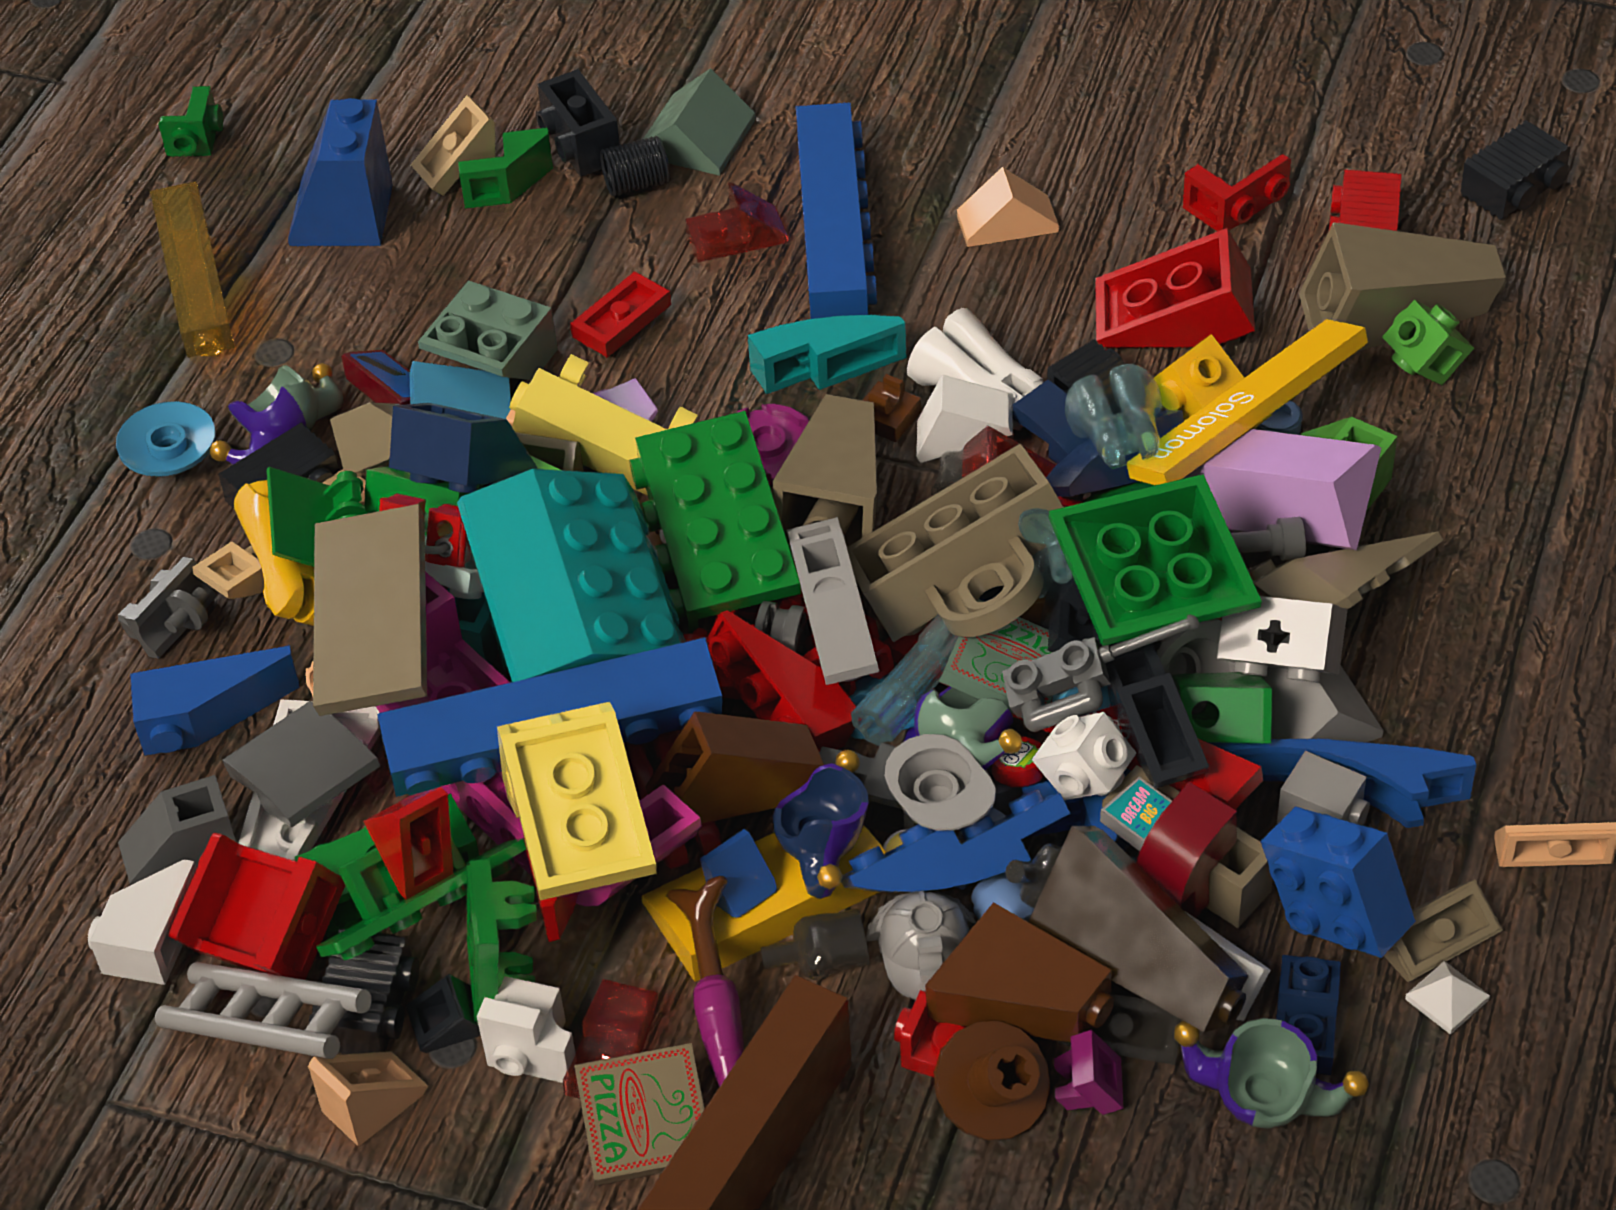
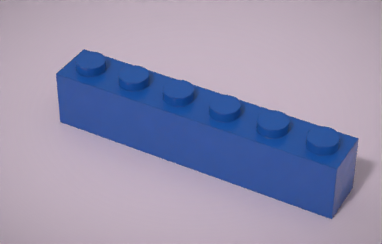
(832, 212)
(458, 734)

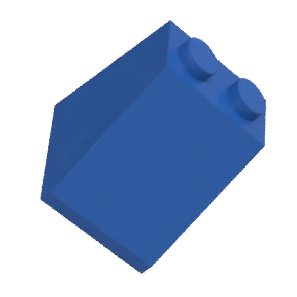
(345, 180)

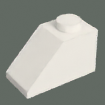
(135, 926)

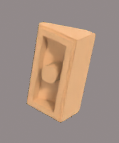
(1556, 844)

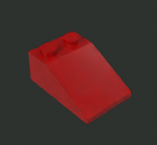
(1178, 297)

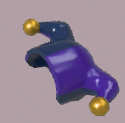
(823, 822)

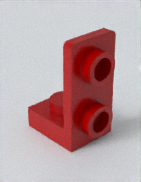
(1228, 206)

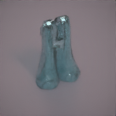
(1122, 433)

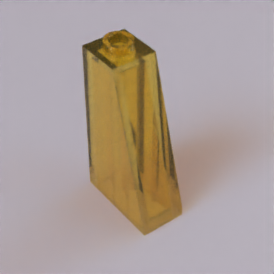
(192, 270)

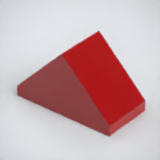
(414, 840)

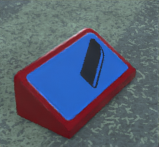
(378, 376)

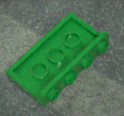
(713, 517)

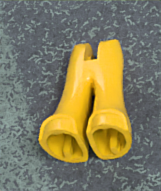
(286, 582)

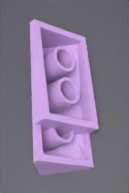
(1294, 476)

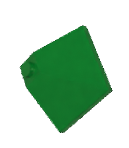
(1153, 559)

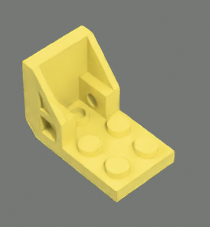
(575, 800)

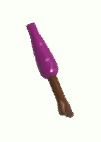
(714, 995)

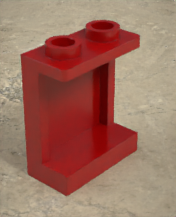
(257, 908)

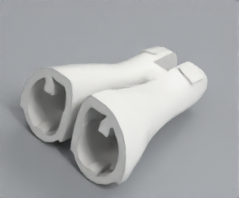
(969, 354)

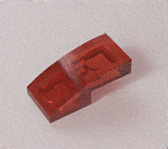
(612, 1027)

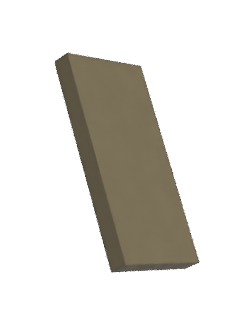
(369, 610)

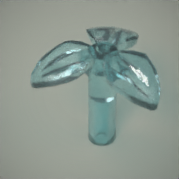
(1051, 561)

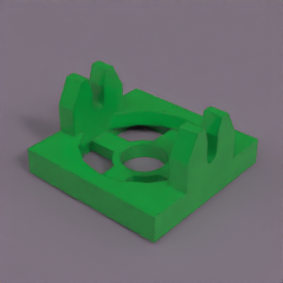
(489, 909)

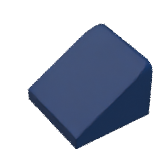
(745, 871)

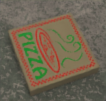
(638, 1110)

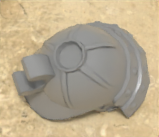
(918, 936)

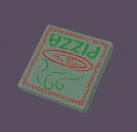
(979, 660)

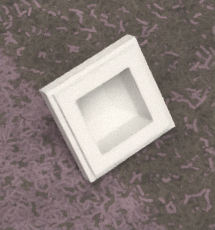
(1447, 997)

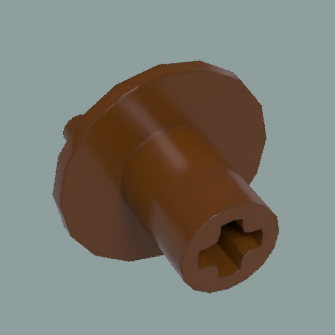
(991, 1080)

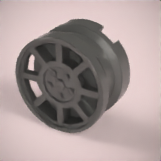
(784, 625)

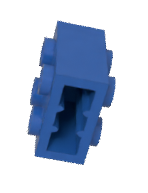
(1338, 881)

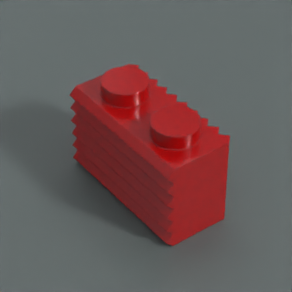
(1367, 199)

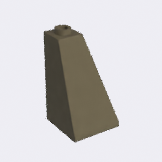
(1376, 273)
(831, 471)

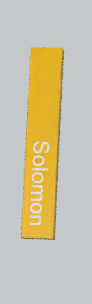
(1249, 402)

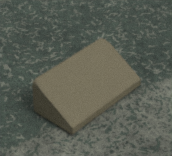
(1444, 930)

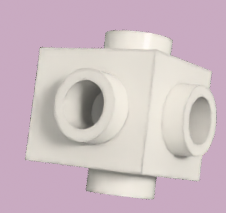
(1084, 756)

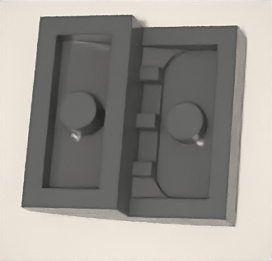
(301, 764)

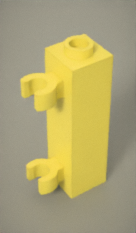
(565, 411)

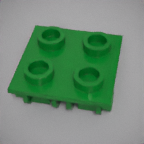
(300, 503)

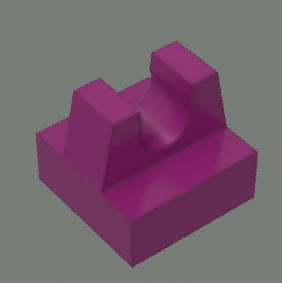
(1094, 1075)

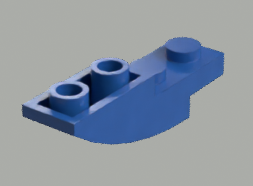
(941, 861)

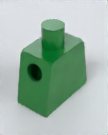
(1235, 708)

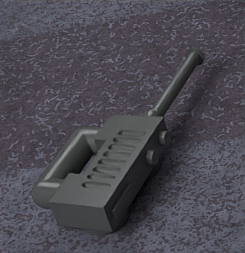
(1074, 665)

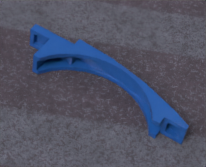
(1396, 781)

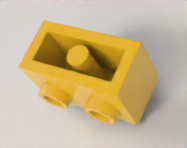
(1198, 378)

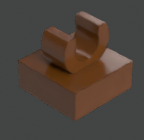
(893, 407)

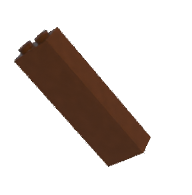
(761, 1106)

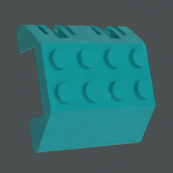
(568, 570)

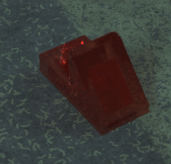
(742, 228)

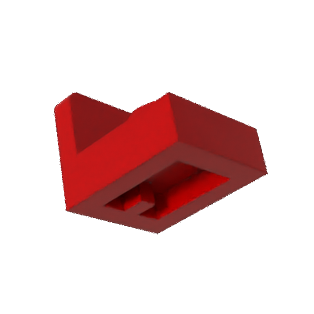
(921, 1037)

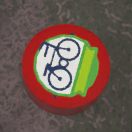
(1018, 768)

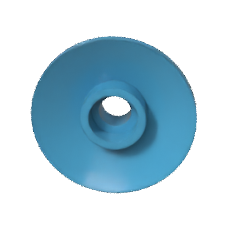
(165, 438)

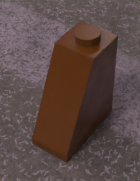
(736, 764)
(1021, 978)

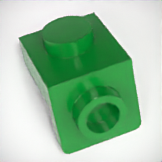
(197, 130)

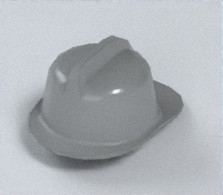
(939, 782)

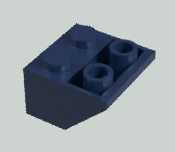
(455, 447)

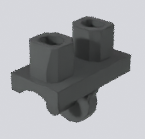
(173, 604)

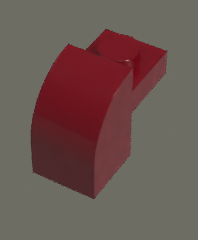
(1188, 845)

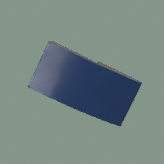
(1044, 415)
(1310, 1002)

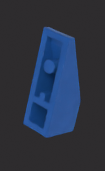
(201, 699)

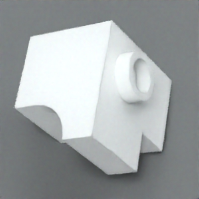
(525, 1030)

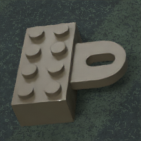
(955, 550)

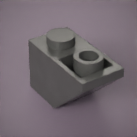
(174, 828)

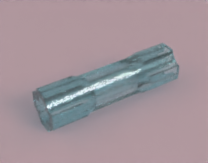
(894, 701)

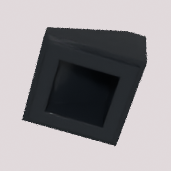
(443, 1015)

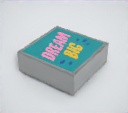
(1134, 811)

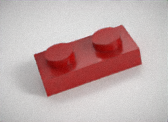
(620, 314)

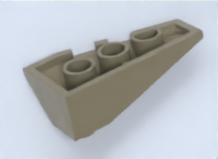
(1339, 575)

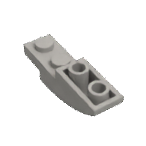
(832, 601)

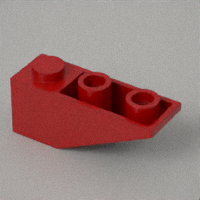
(780, 681)

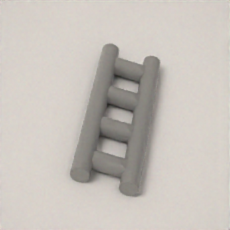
(274, 1029)

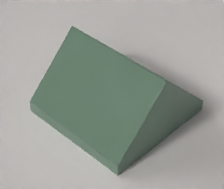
(703, 124)

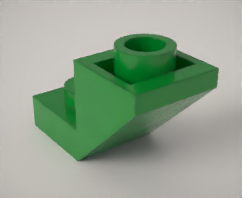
(507, 177)

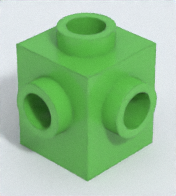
(1427, 342)

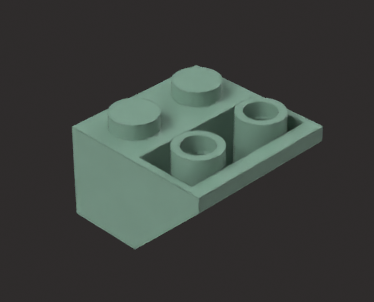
(493, 332)

